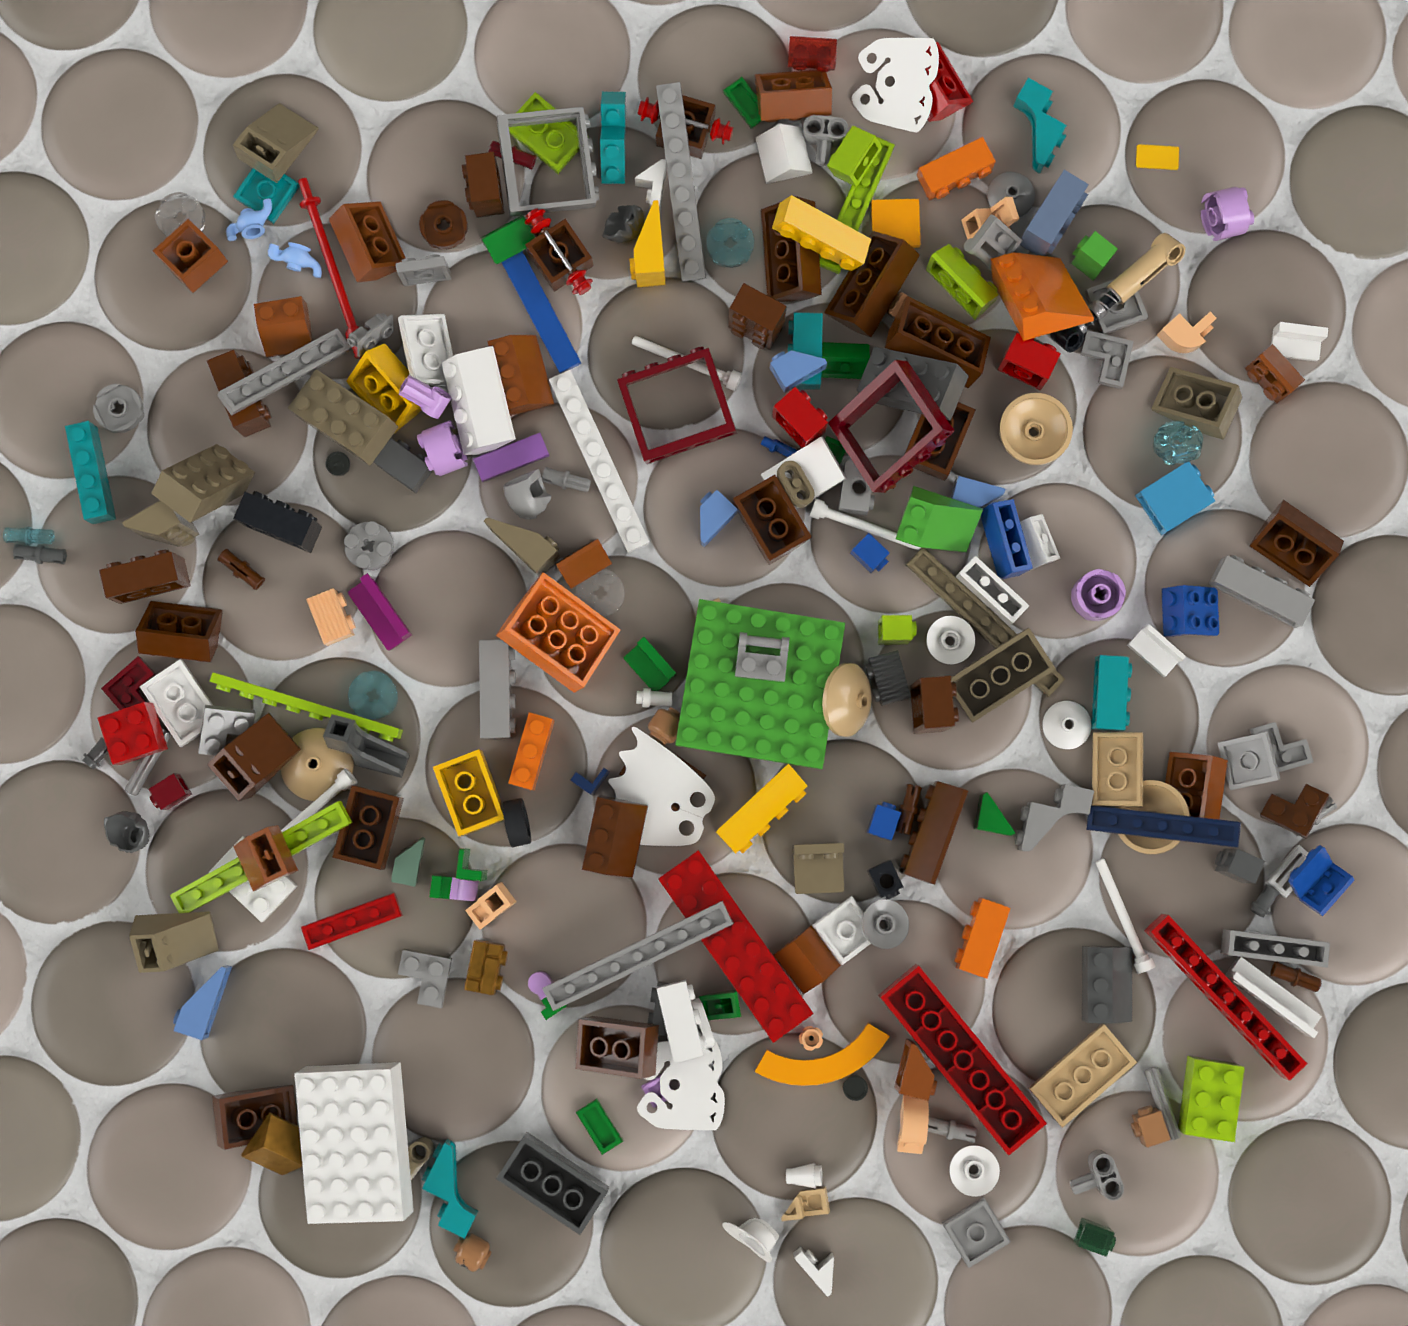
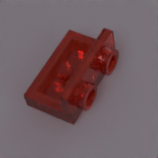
(812, 53)

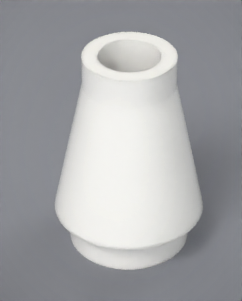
(806, 1175)

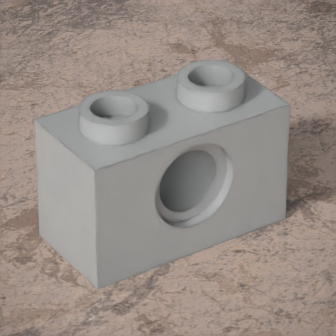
(849, 500)

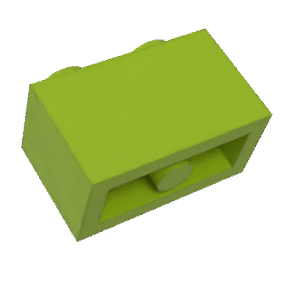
(854, 156)
(896, 629)

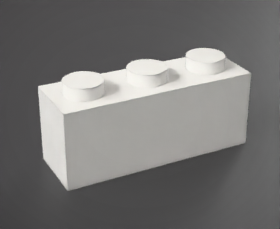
(992, 591)
(681, 1020)

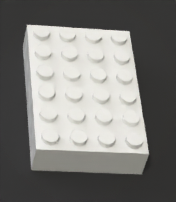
(354, 1143)

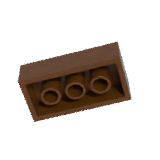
(933, 704)

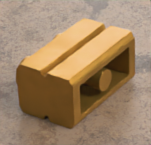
(485, 967)

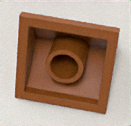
(583, 563)
(807, 960)

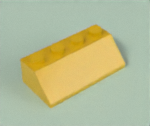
(761, 809)

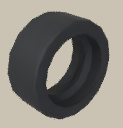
(516, 822)

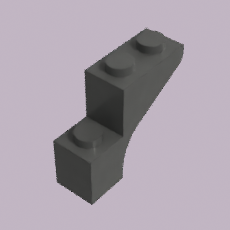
(366, 750)

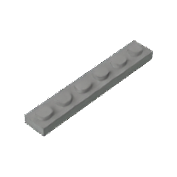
(283, 371)

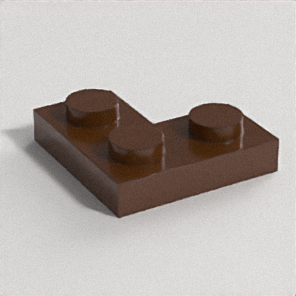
(1296, 817)

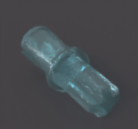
(28, 535)

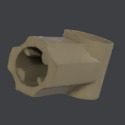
(415, 1160)

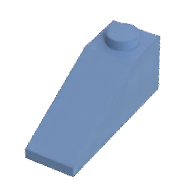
(199, 1011)

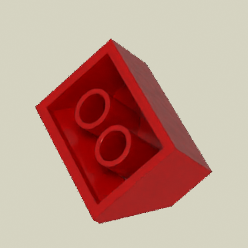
(946, 89)

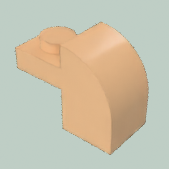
(1004, 210)
(1184, 338)
(491, 905)
(913, 1125)

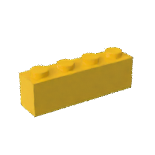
(821, 233)

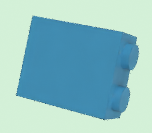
(1175, 497)

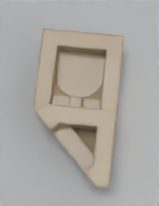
(808, 1203)

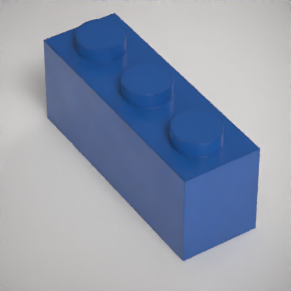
(1006, 539)

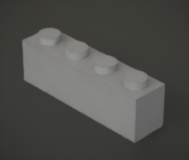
(1262, 591)
(495, 690)
(1275, 948)

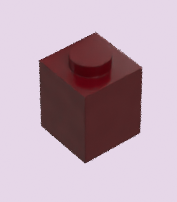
(169, 792)

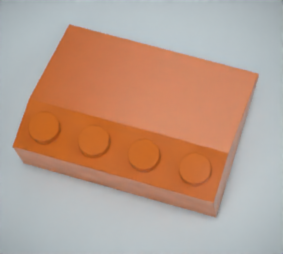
(1038, 294)
(558, 633)

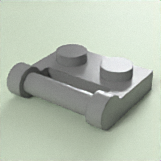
(997, 236)
(761, 665)

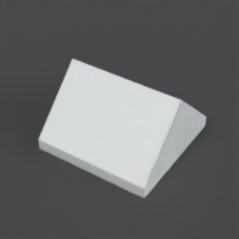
(783, 153)

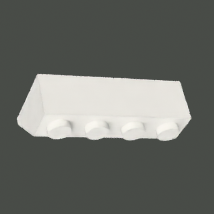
(478, 401)

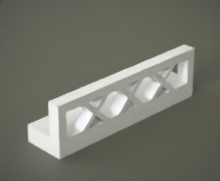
(1274, 996)

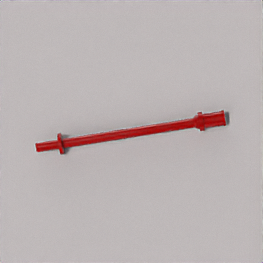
(311, 204)

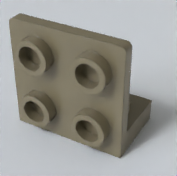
(818, 868)

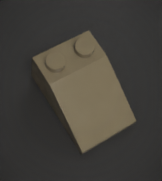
(1198, 401)
(529, 546)

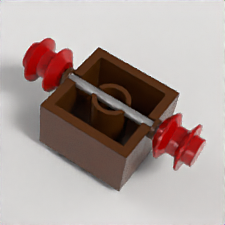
(699, 123)
(558, 253)

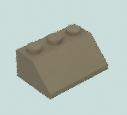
(162, 525)

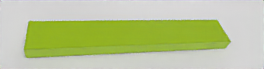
(860, 197)

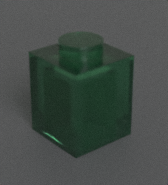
(1095, 1237)

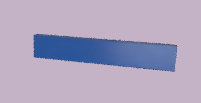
(541, 312)

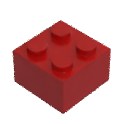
(1029, 361)
(800, 417)
(132, 733)

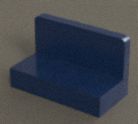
(588, 786)

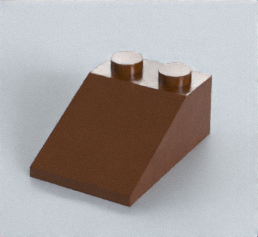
(243, 1112)

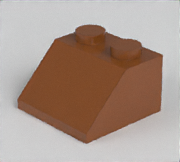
(190, 255)
(283, 325)
(914, 1074)

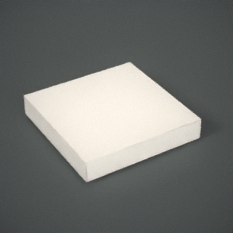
(843, 930)

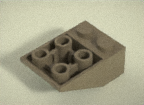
(274, 141)
(171, 939)

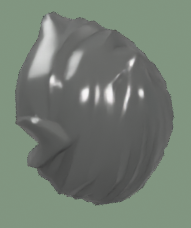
(624, 224)
(126, 831)

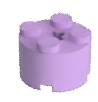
(1226, 213)
(442, 449)
(1093, 582)

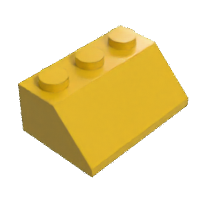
(378, 383)

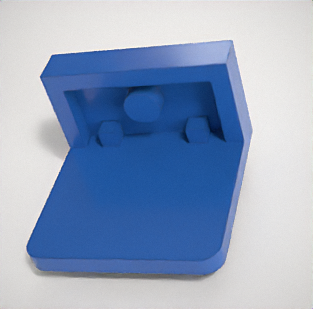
(1190, 611)
(1319, 881)

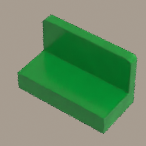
(508, 239)
(845, 360)
(649, 665)
(466, 873)

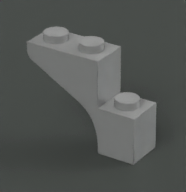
(1040, 818)

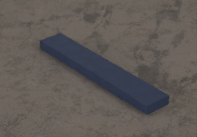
(1164, 826)

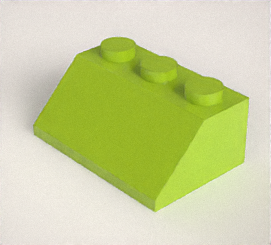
(962, 280)

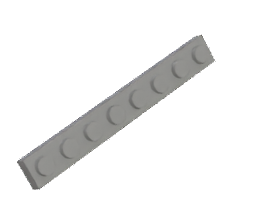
(681, 181)
(637, 955)

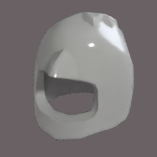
(527, 495)

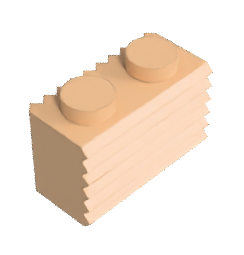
(331, 616)

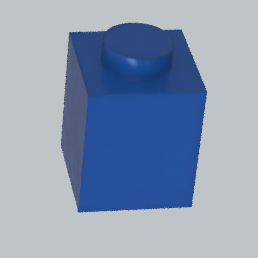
(870, 553)
(884, 821)

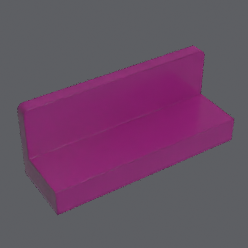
(379, 612)

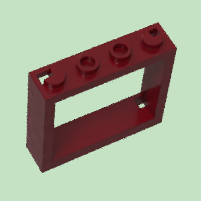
(868, 397)
(689, 442)

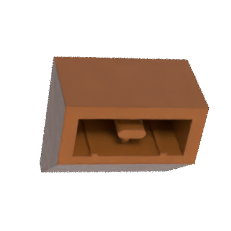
(1274, 374)
(265, 857)

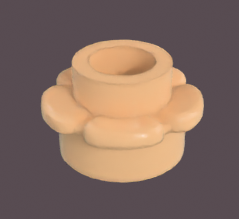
(811, 1044)

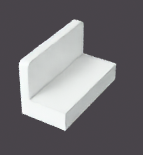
(1299, 340)
(1039, 541)
(1155, 650)

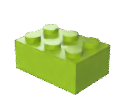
(1211, 1099)

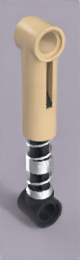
(1163, 252)

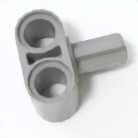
(824, 138)
(1099, 1177)

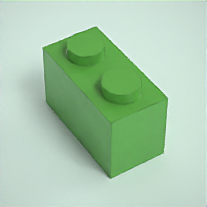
(1093, 255)

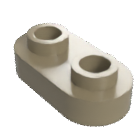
(796, 484)

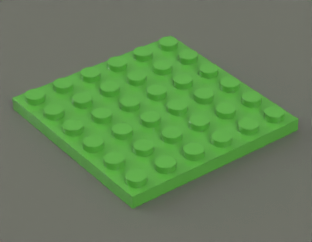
(753, 715)

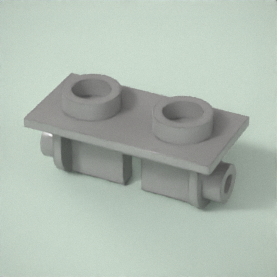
(379, 328)

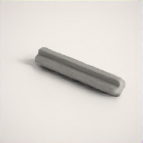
(143, 770)
(1162, 1102)

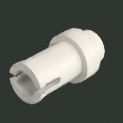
(653, 698)

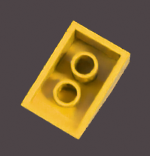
(648, 260)

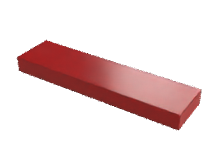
(351, 921)

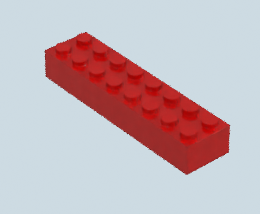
(738, 949)
(962, 1059)

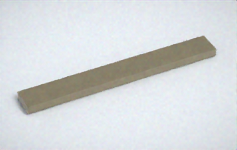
(970, 608)

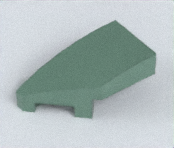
(408, 863)

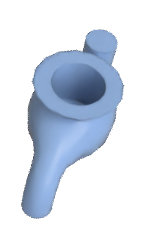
(250, 222)
(296, 258)

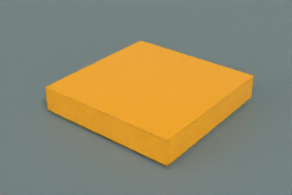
(897, 219)

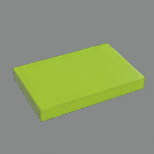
(550, 142)

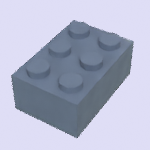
(1055, 214)

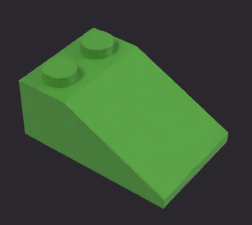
(937, 521)

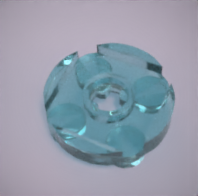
(738, 232)
(1178, 453)
(360, 701)

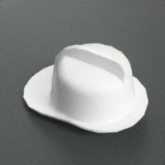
(756, 1235)

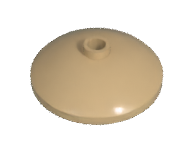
(1045, 416)
(846, 699)
(310, 782)
(1157, 798)

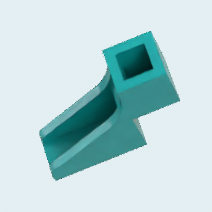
(1046, 130)
(613, 137)
(442, 1182)

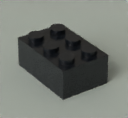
(278, 520)

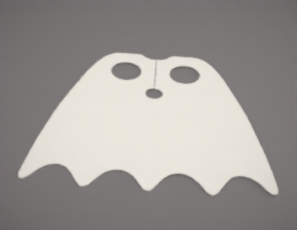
(658, 780)

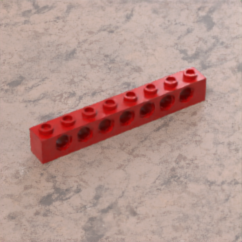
(1225, 997)

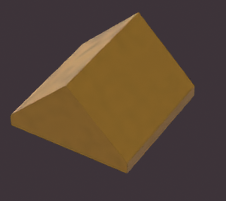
(275, 1145)

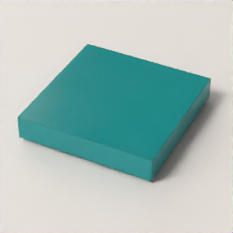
(259, 187)

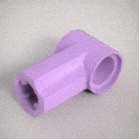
(430, 399)

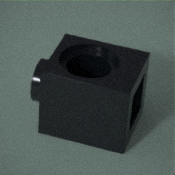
(885, 868)

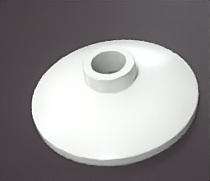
(960, 632)
(1055, 729)
(979, 1182)

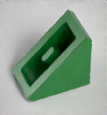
(990, 818)
(721, 1005)

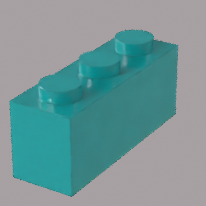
(807, 339)
(1111, 693)

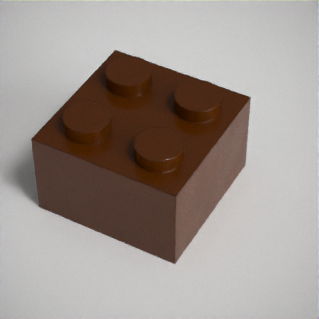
(483, 184)

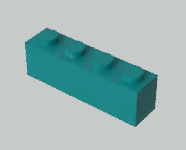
(90, 472)

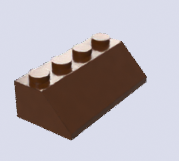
(789, 268)
(874, 285)
(934, 335)
(934, 832)

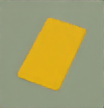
(1157, 157)

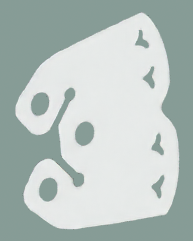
(910, 86)
(693, 1098)

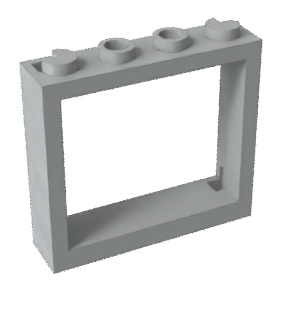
(585, 147)

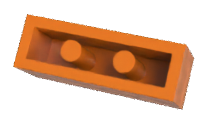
(956, 169)
(531, 751)
(982, 937)

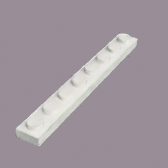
(599, 461)

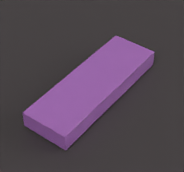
(511, 457)

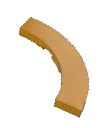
(826, 1068)

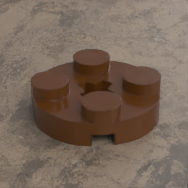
(440, 238)

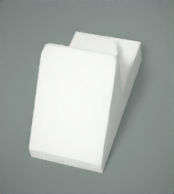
(654, 179)
(822, 1273)

